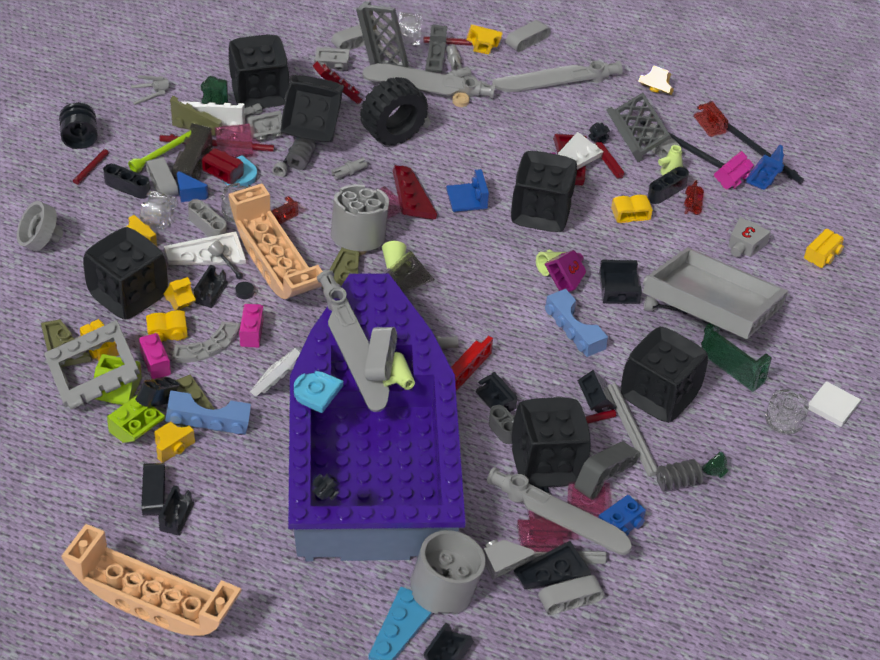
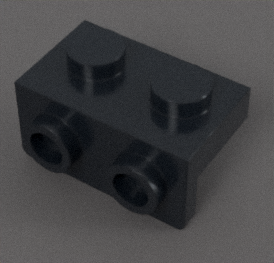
(448, 645)

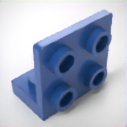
(766, 169)
(470, 195)

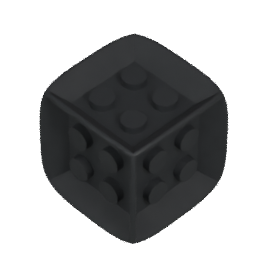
(259, 70)
(311, 108)
(543, 191)
(125, 272)
(664, 374)
(550, 440)

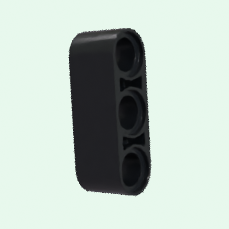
(126, 181)
(668, 185)
(156, 391)
(153, 488)

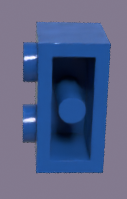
(625, 514)

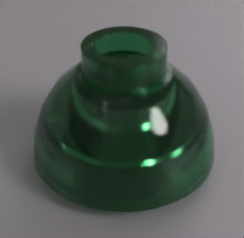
(716, 465)

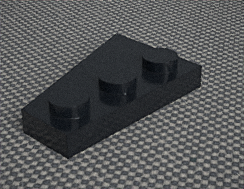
(552, 567)

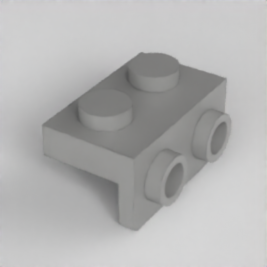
(333, 57)
(265, 124)

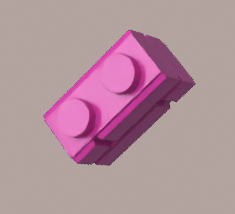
(734, 170)
(251, 325)
(154, 356)

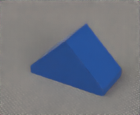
(191, 188)

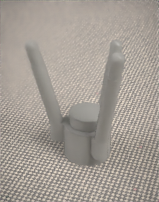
(159, 85)

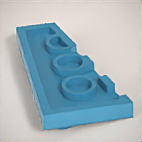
(399, 626)

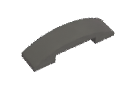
(436, 48)

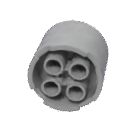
(359, 218)
(447, 572)

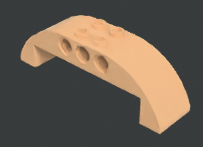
(270, 245)
(145, 589)

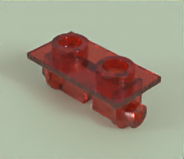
(694, 199)

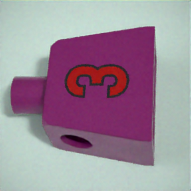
(566, 270)

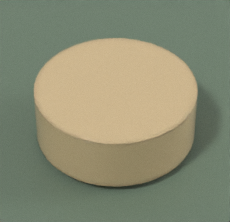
(460, 99)

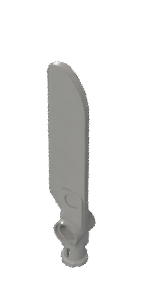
(595, 72)
(429, 81)
(351, 341)
(561, 512)

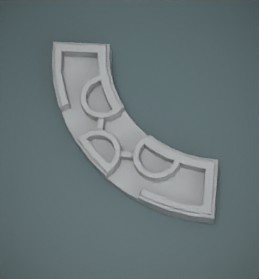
(200, 351)

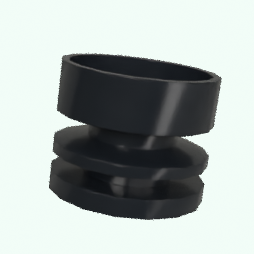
(78, 125)

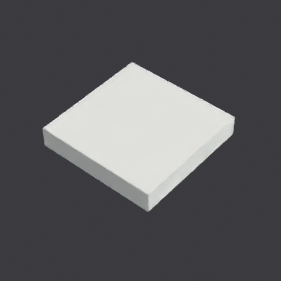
(833, 404)

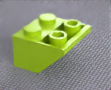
(125, 392)
(133, 420)

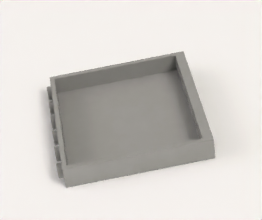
(715, 292)

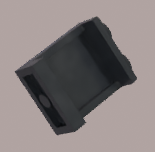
(619, 282)

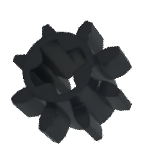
(599, 132)
(326, 486)

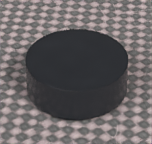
(244, 290)

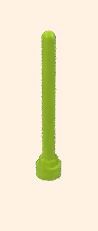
(137, 164)

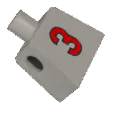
(747, 238)

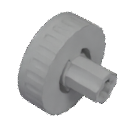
(38, 226)

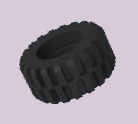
(383, 101)

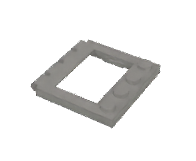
(107, 381)

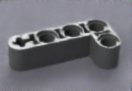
(501, 423)
(604, 466)

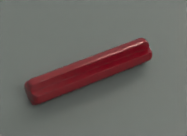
(610, 161)

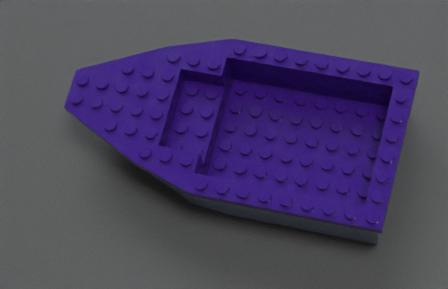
(392, 465)

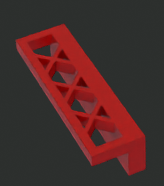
(471, 360)

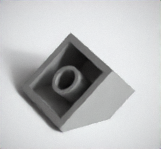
(505, 556)

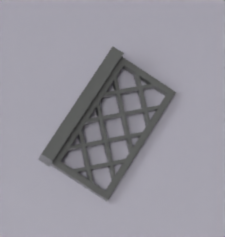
(373, 36)
(624, 128)

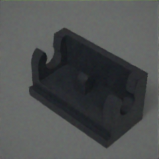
(210, 287)
(496, 392)
(596, 392)
(175, 511)

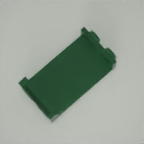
(733, 360)

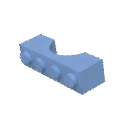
(588, 338)
(184, 411)

